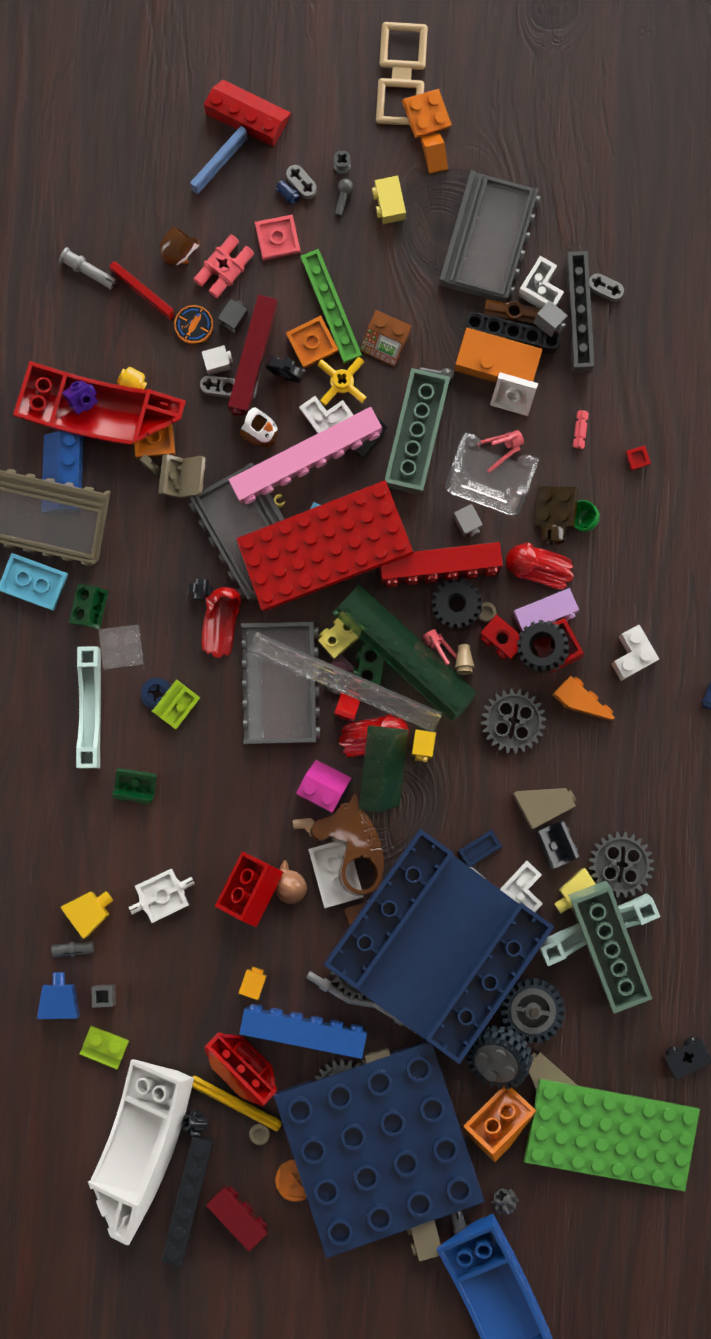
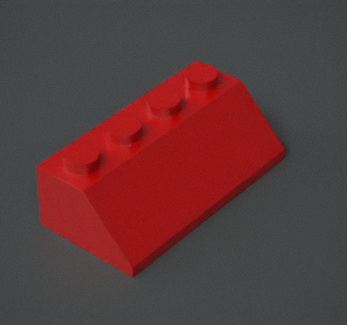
(247, 110)

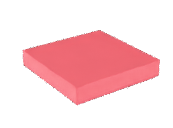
(277, 237)

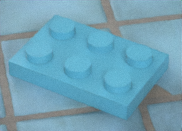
(32, 582)

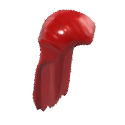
(539, 565)
(220, 621)
(355, 733)

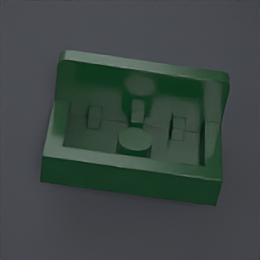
(134, 786)

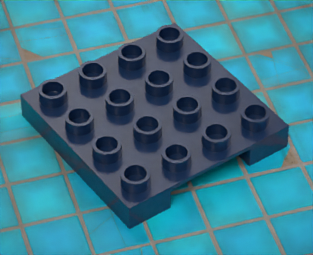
(438, 946)
(378, 1148)

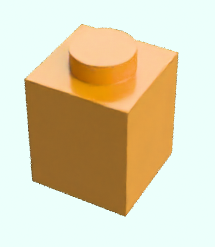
(253, 983)

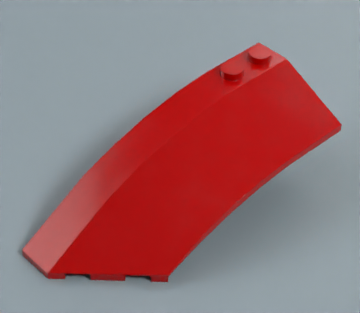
(118, 416)

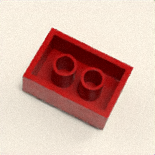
(249, 889)

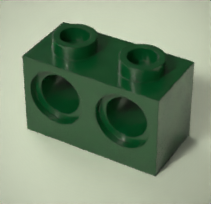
(88, 606)
(374, 668)

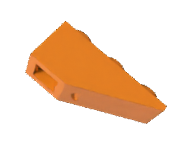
(578, 699)

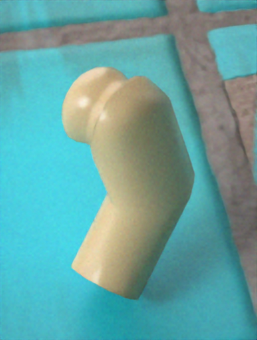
(303, 824)

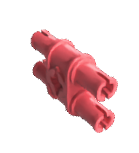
(221, 257)

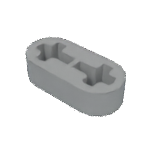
(304, 179)
(607, 283)

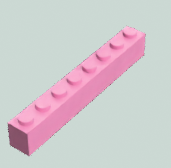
(306, 455)

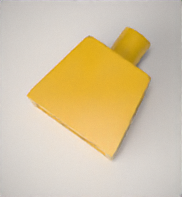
(87, 912)

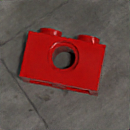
(492, 630)

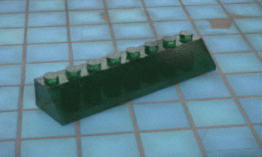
(405, 653)

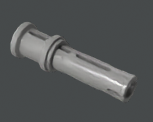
(79, 264)

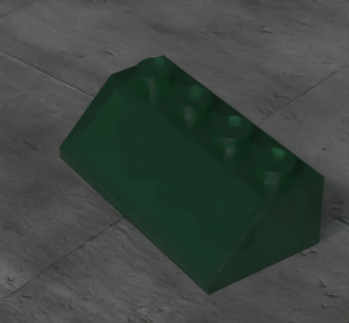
(383, 768)

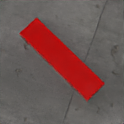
(142, 290)

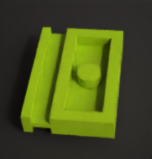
(176, 704)
(104, 1047)

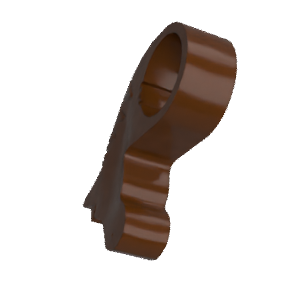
(360, 839)

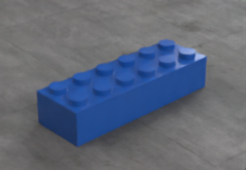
(302, 1031)

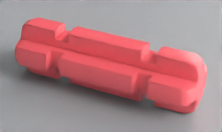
(580, 429)

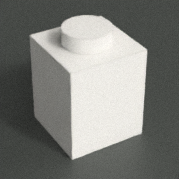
(217, 360)

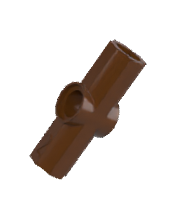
(500, 309)

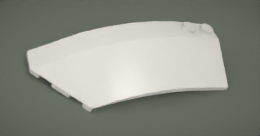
(140, 1145)

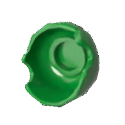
(586, 516)

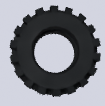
(537, 630)

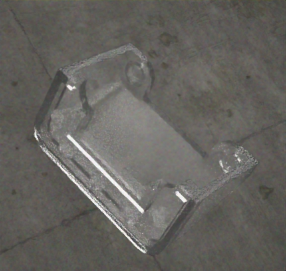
(501, 488)

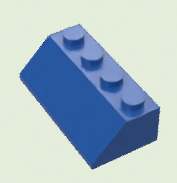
(63, 458)

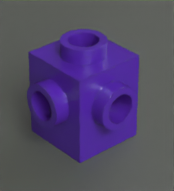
(80, 396)

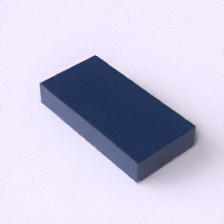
(479, 848)

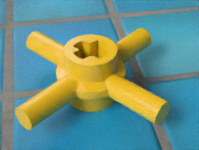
(340, 374)

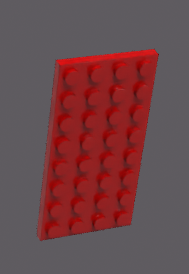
(324, 546)

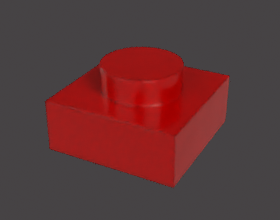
(638, 458)

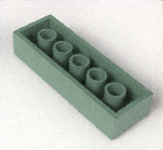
(416, 431)
(610, 946)

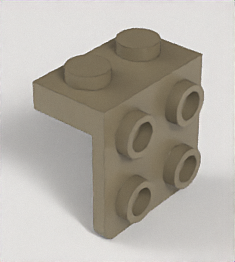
(181, 476)

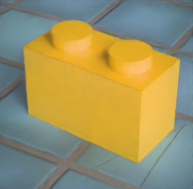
(423, 745)

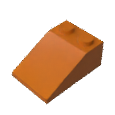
(499, 1122)

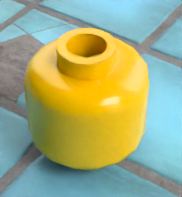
(131, 378)

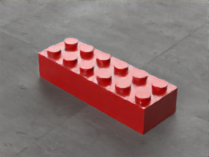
(443, 564)

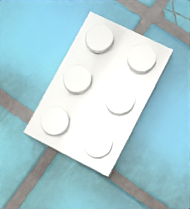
(326, 865)

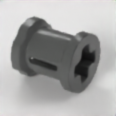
(342, 156)

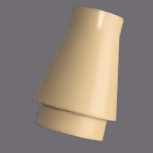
(464, 661)

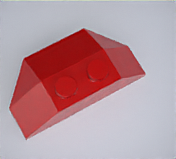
(241, 1067)

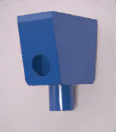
(58, 999)

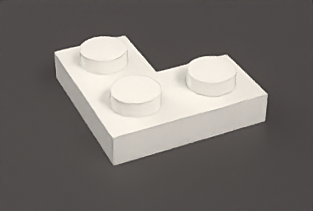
(322, 419)
(518, 886)

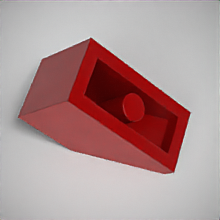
(347, 708)

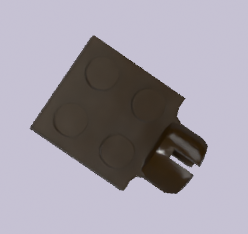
(555, 512)

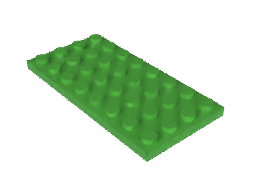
(611, 1135)

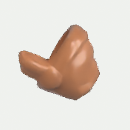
(291, 886)

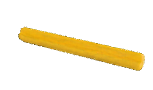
(236, 1103)

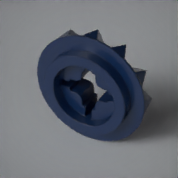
(152, 685)

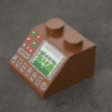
(385, 338)

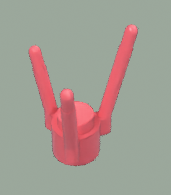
(511, 440)
(434, 640)

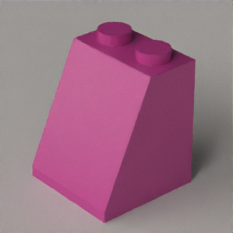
(323, 786)

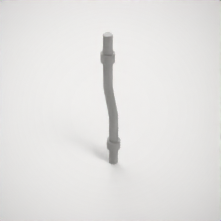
(325, 985)

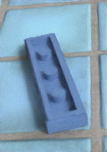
(219, 160)

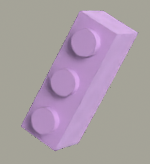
(550, 608)

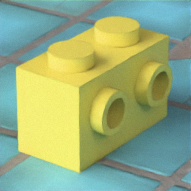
(390, 200)
(337, 639)

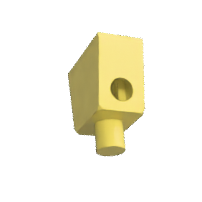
(578, 882)

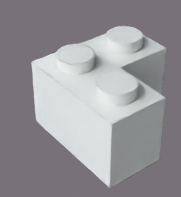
(536, 286)
(639, 653)

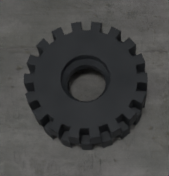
(467, 615)

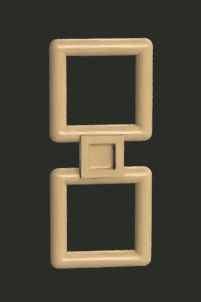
(401, 69)

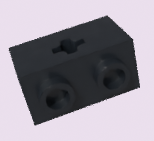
(679, 1067)

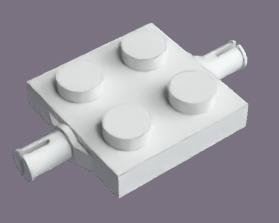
(161, 895)

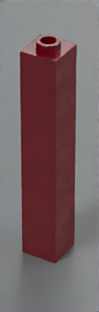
(252, 355)

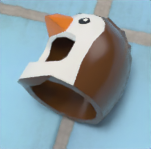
(177, 247)
(259, 429)

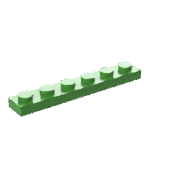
(331, 306)

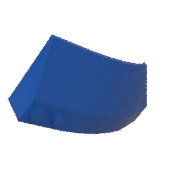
(493, 1283)

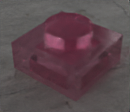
(342, 663)

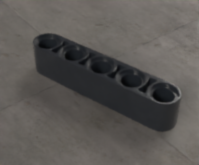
(522, 330)

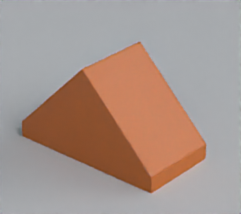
(434, 152)

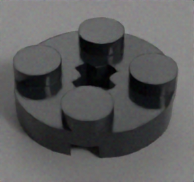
(285, 368)

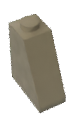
(544, 804)
(545, 1069)

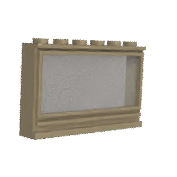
(52, 517)

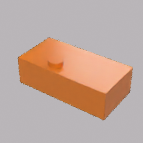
(488, 355)

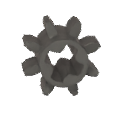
(505, 1201)

